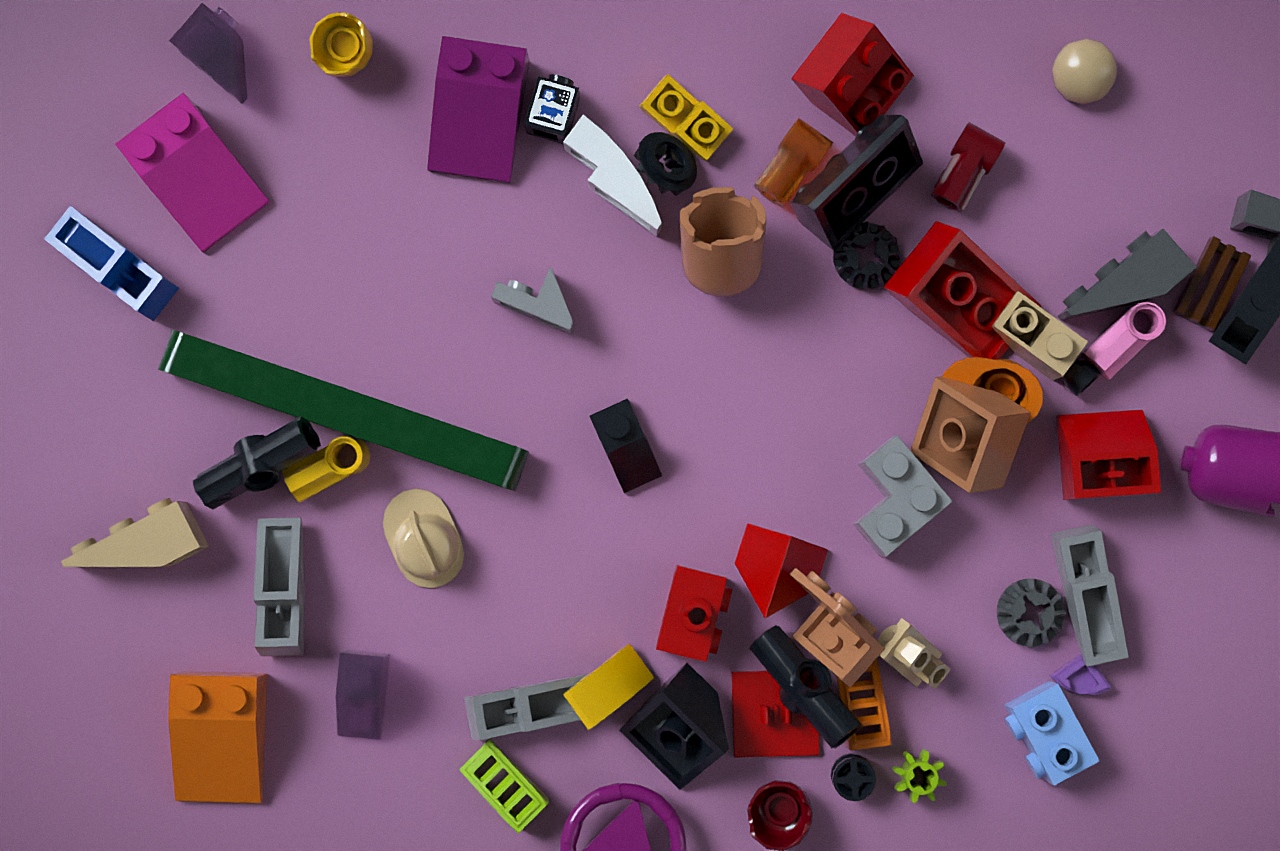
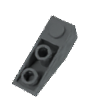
(1142, 276)

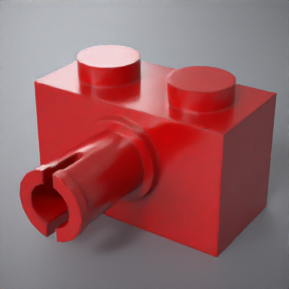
(693, 613)

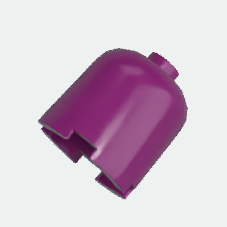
(1235, 468)

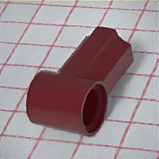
(971, 159)

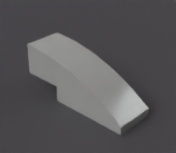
(279, 587)
(1090, 594)
(520, 708)

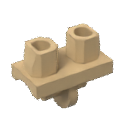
(912, 655)

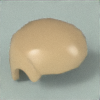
(1084, 71)

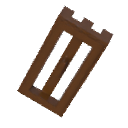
(1228, 253)

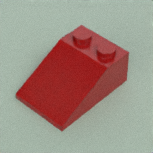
(956, 290)

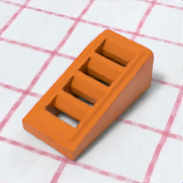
(868, 740)

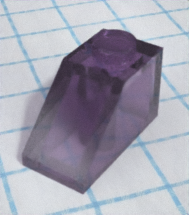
(215, 48)
(361, 693)

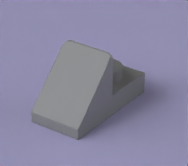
(546, 308)

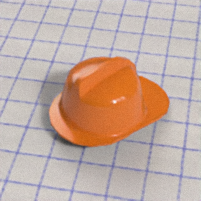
(1000, 376)

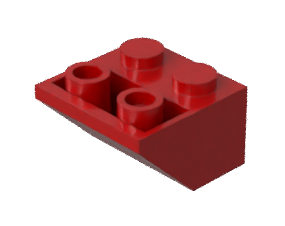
(853, 73)
(1107, 455)

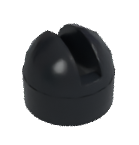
(1080, 376)

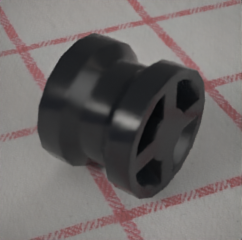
(853, 785)

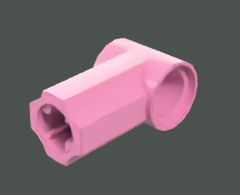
(1123, 341)

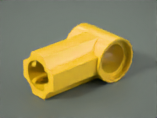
(324, 468)

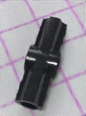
(256, 463)
(805, 686)

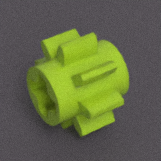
(931, 777)

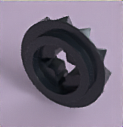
(676, 157)
(872, 274)

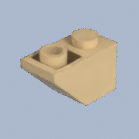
(1038, 337)

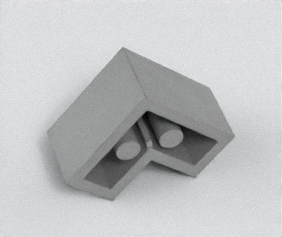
(909, 498)

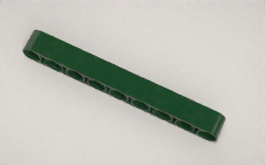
(343, 410)

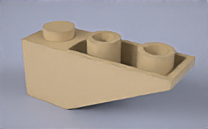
(155, 541)

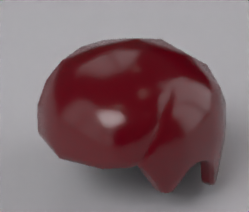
(779, 815)

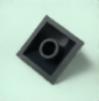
(680, 727)

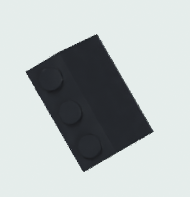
(858, 179)

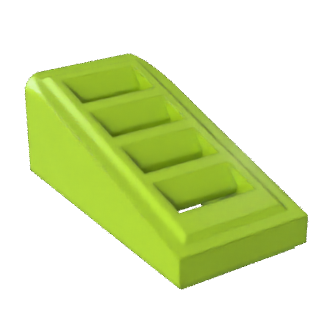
(504, 809)

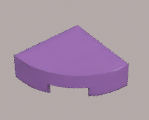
(1080, 679)

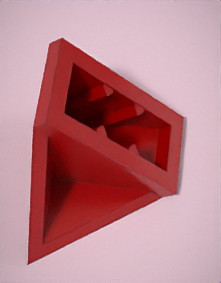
(766, 565)

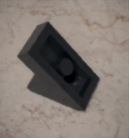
(626, 445)

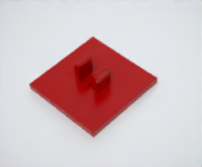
(763, 723)

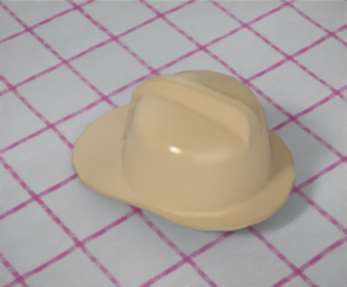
(423, 538)

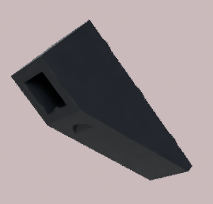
(1253, 311)

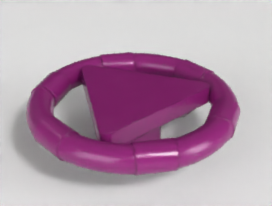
(628, 829)

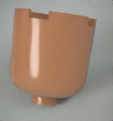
(722, 241)

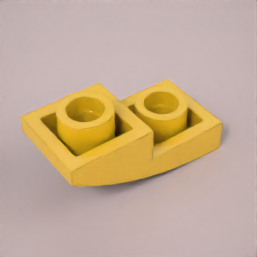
(685, 117)
(608, 686)

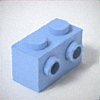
(1050, 733)

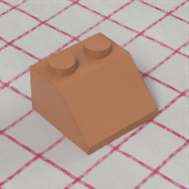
(969, 434)

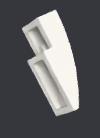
(613, 174)

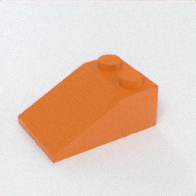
(217, 735)

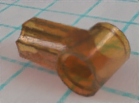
(797, 155)

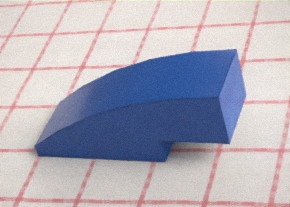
(111, 263)

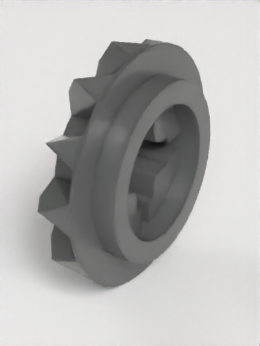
(1012, 606)

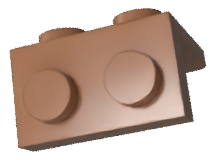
(833, 634)

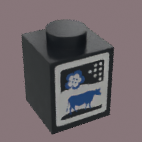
(552, 108)

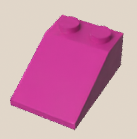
(192, 172)

